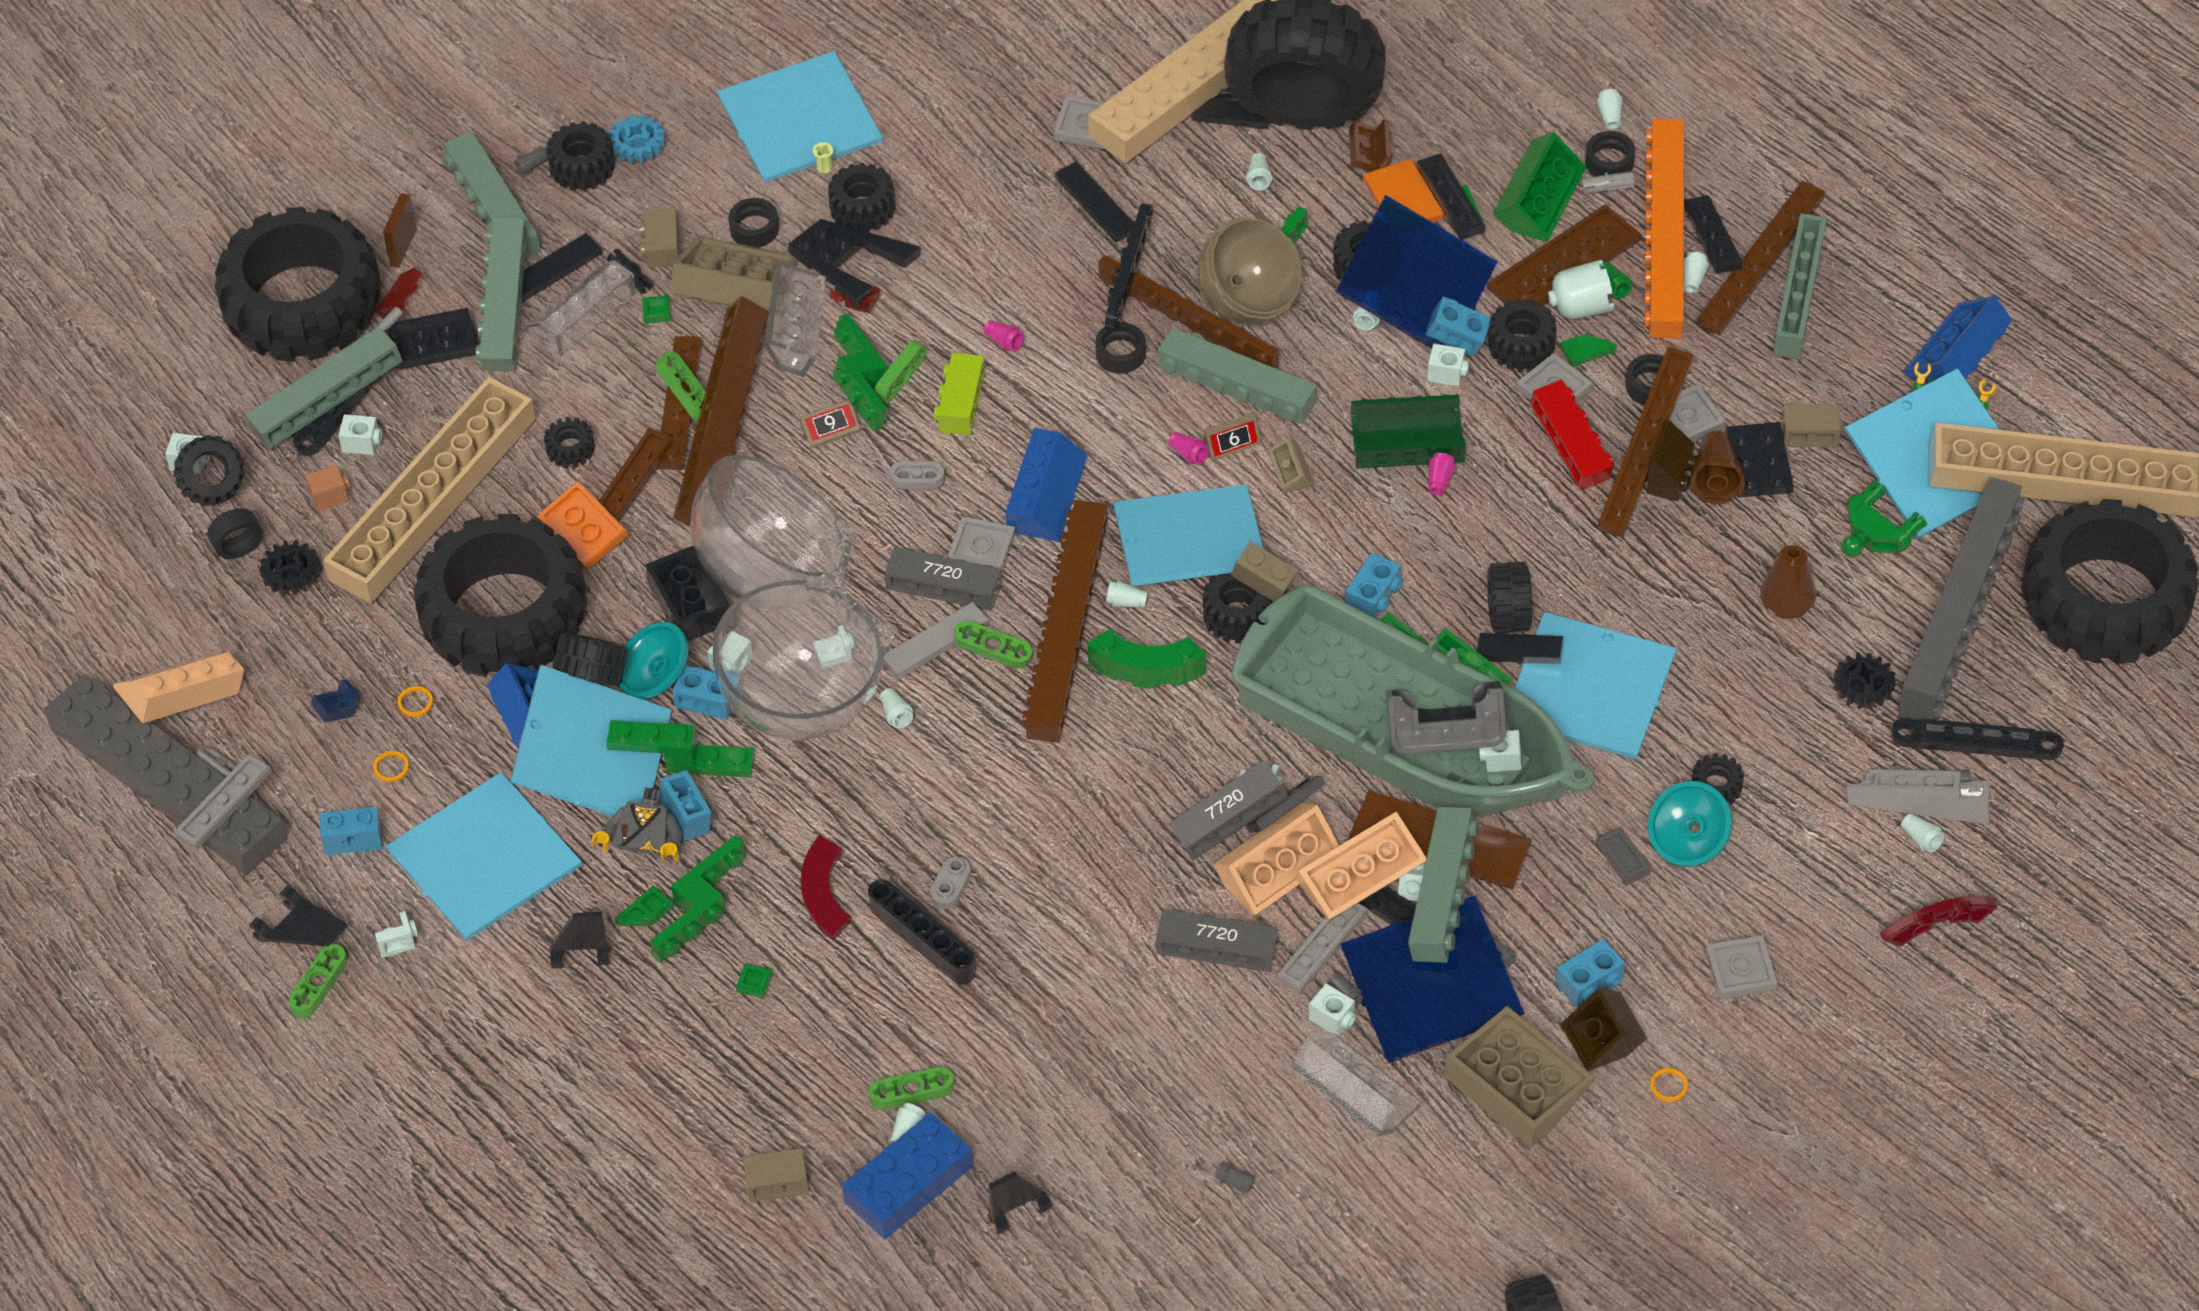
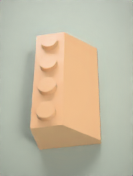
(182, 686)
(1270, 860)
(1361, 866)

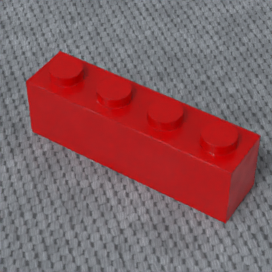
(1571, 434)

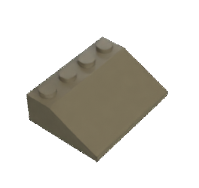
(726, 271)
(1517, 1076)

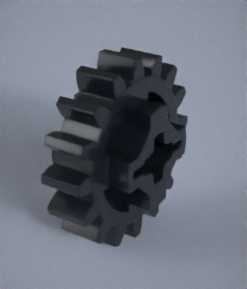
(289, 567)
(1864, 680)

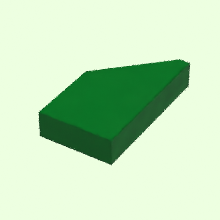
(1585, 348)

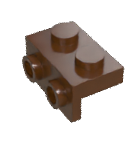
(1370, 145)

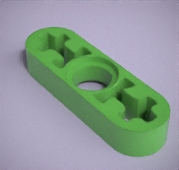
(900, 371)
(668, 375)
(970, 644)
(317, 993)
(929, 1075)

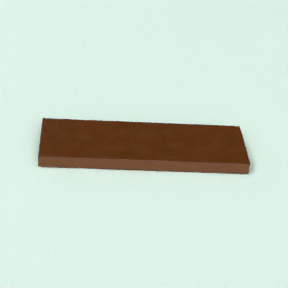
(1596, 237)
(1497, 852)

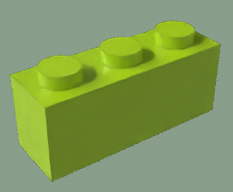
(960, 393)

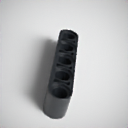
(927, 942)

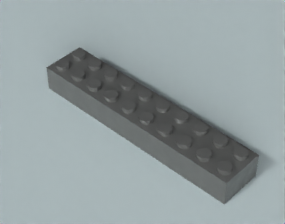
(1961, 601)
(159, 769)

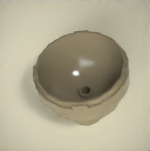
(1259, 262)

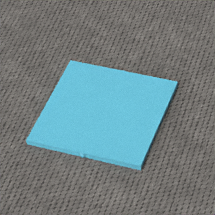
(794, 110)
(1897, 447)
(1186, 533)
(1602, 687)
(566, 745)
(483, 856)

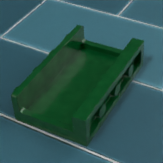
(1406, 430)

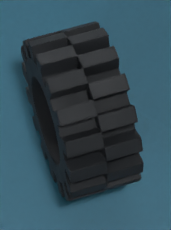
(571, 454)
(1724, 768)

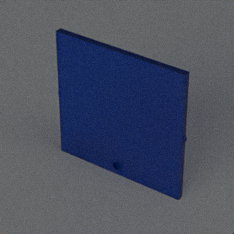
(1408, 267)
(1430, 1002)

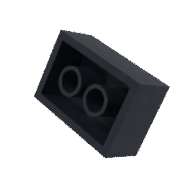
(686, 593)

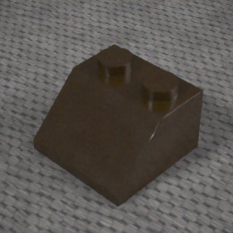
(1670, 463)
(1603, 1029)

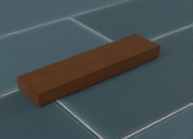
(635, 472)

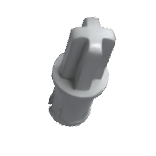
(1608, 182)

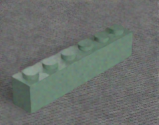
(484, 185)
(1800, 286)
(503, 294)
(1237, 376)
(323, 388)
(1443, 884)

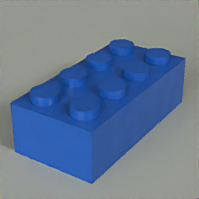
(907, 1175)

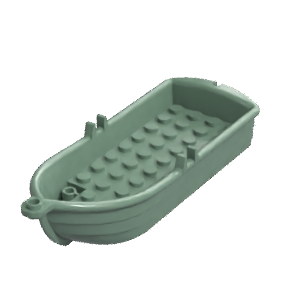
(1325, 678)

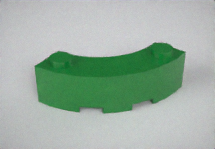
(1145, 664)

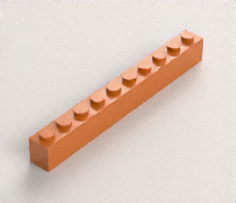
(1666, 229)

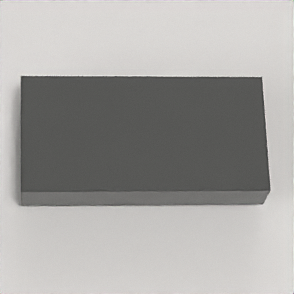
(1623, 856)

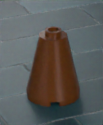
(1717, 470)
(1789, 584)

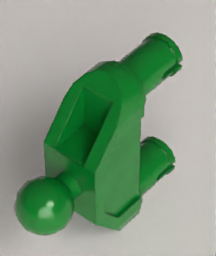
(1873, 529)

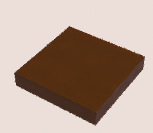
(399, 230)

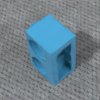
(1458, 326)
(1376, 580)
(698, 692)
(1586, 968)

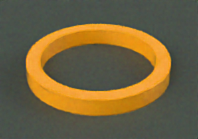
(413, 689)
(388, 754)
(1668, 1071)

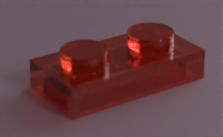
(401, 289)

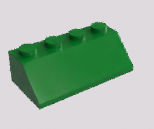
(1540, 188)

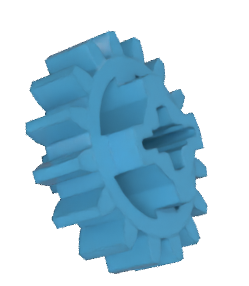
(637, 138)

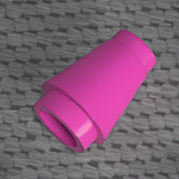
(1005, 335)
(1190, 448)
(1440, 472)

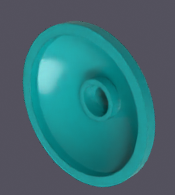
(654, 660)
(1675, 815)

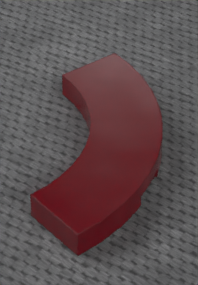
(816, 888)
(1955, 910)

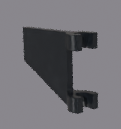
(303, 925)
(581, 932)
(1011, 1193)

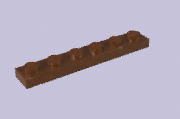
(676, 419)

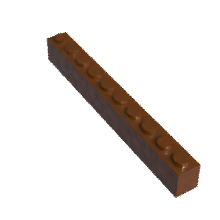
(723, 397)
(1066, 621)

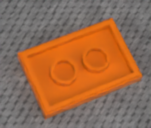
(1405, 186)
(583, 524)

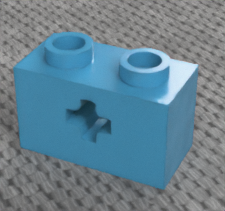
(686, 804)
(351, 831)

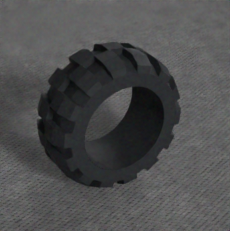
(1279, 34)
(291, 242)
(2121, 536)
(491, 550)

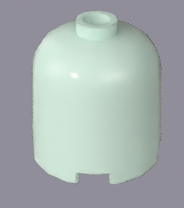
(1581, 291)

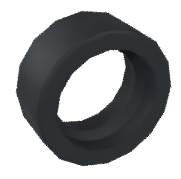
(1609, 140)
(748, 208)
(1122, 363)
(1640, 365)
(230, 522)

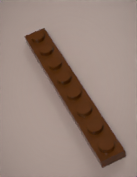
(1759, 259)
(1193, 316)
(1636, 461)

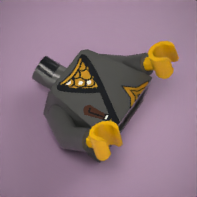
(642, 828)

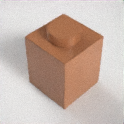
(327, 487)

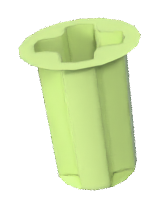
(823, 157)

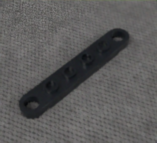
(1126, 273)
(326, 424)
(1977, 738)

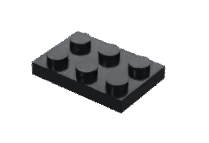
(435, 338)
(1762, 458)

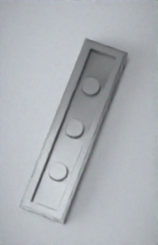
(931, 642)
(222, 801)
(1320, 948)

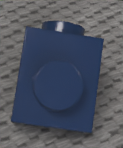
(336, 704)

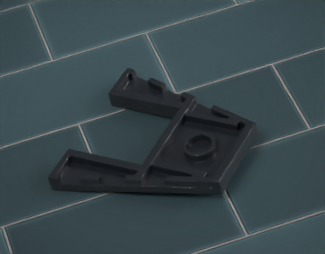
(830, 244)

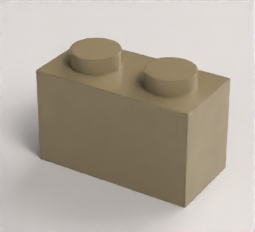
(660, 236)
(1811, 425)
(1264, 572)
(775, 1174)

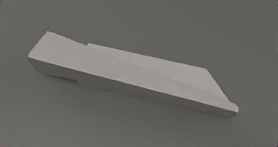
(1923, 793)

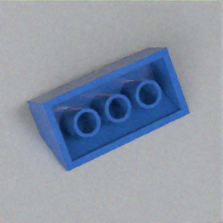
(1961, 339)
(1045, 485)
(512, 694)

